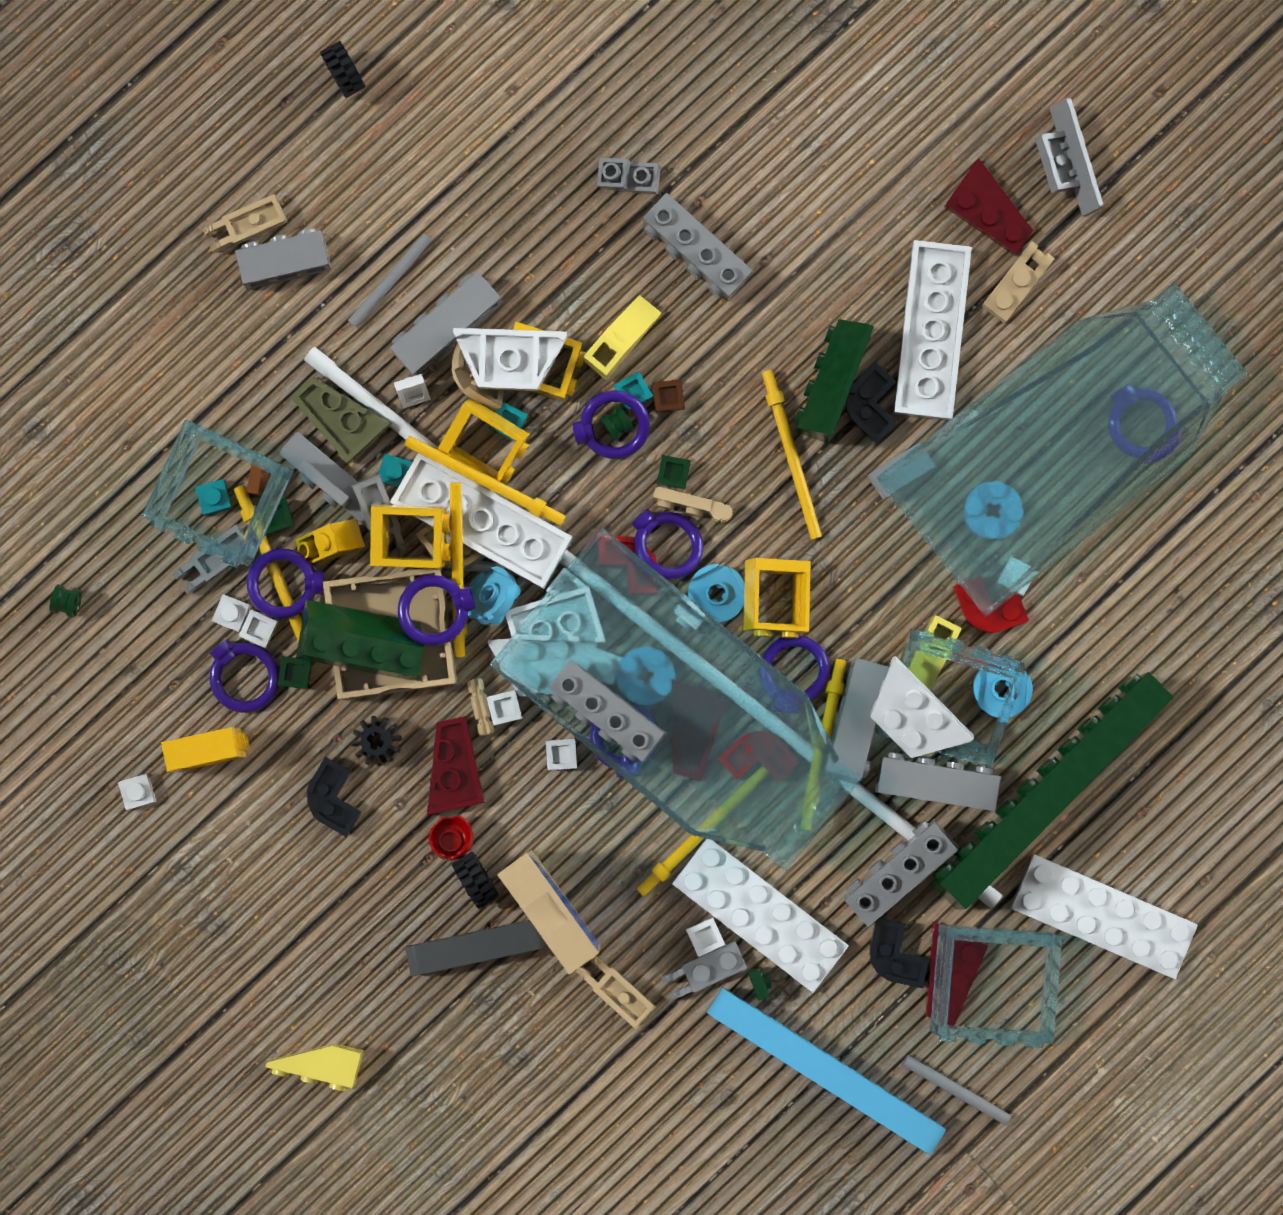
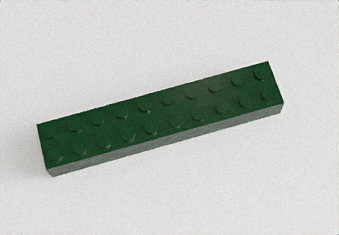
(1052, 790)

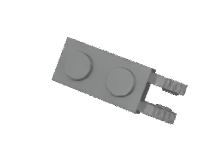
(370, 493)
(209, 565)
(707, 969)

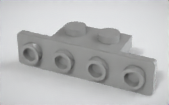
(1067, 158)
(323, 472)

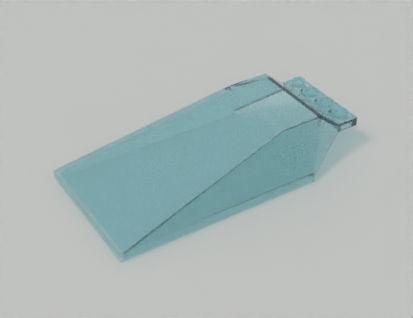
(1064, 443)
(741, 739)

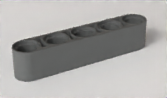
(473, 947)

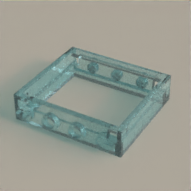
(171, 478)
(978, 658)
(942, 984)

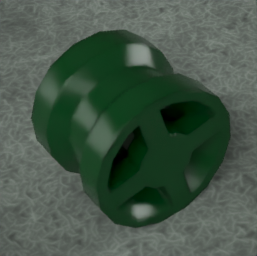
(616, 423)
(65, 601)

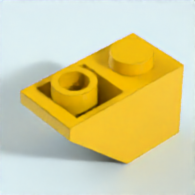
(331, 541)

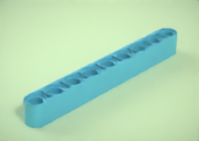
(826, 1071)

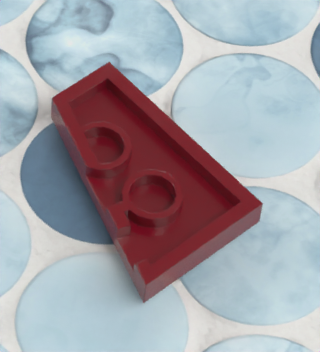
(454, 768)
(966, 962)

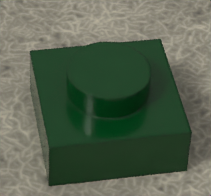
(673, 472)
(281, 519)
(294, 673)
(760, 983)

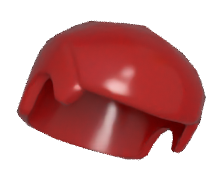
(451, 838)

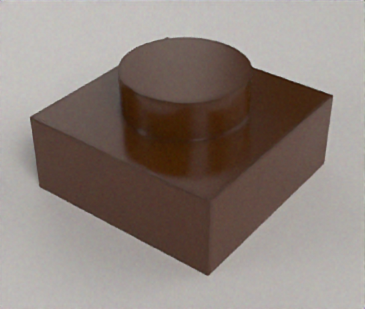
(668, 396)

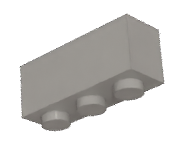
(283, 258)

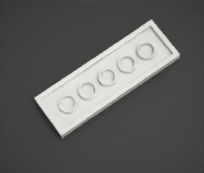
(932, 330)
(488, 521)
(760, 914)
(1104, 916)

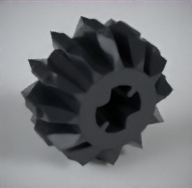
(367, 745)

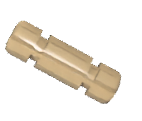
(480, 706)

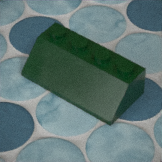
(834, 379)
(358, 641)

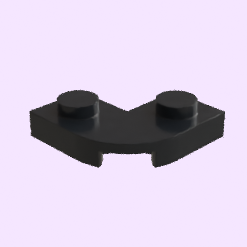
(863, 405)
(323, 798)
(888, 960)

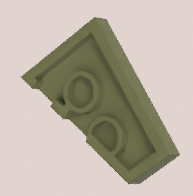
(339, 418)

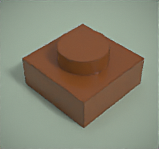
(257, 481)

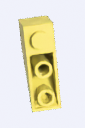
(621, 337)
(927, 666)
(328, 1063)

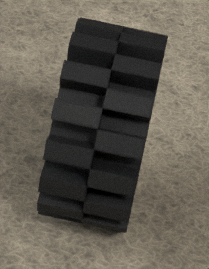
(342, 69)
(475, 880)

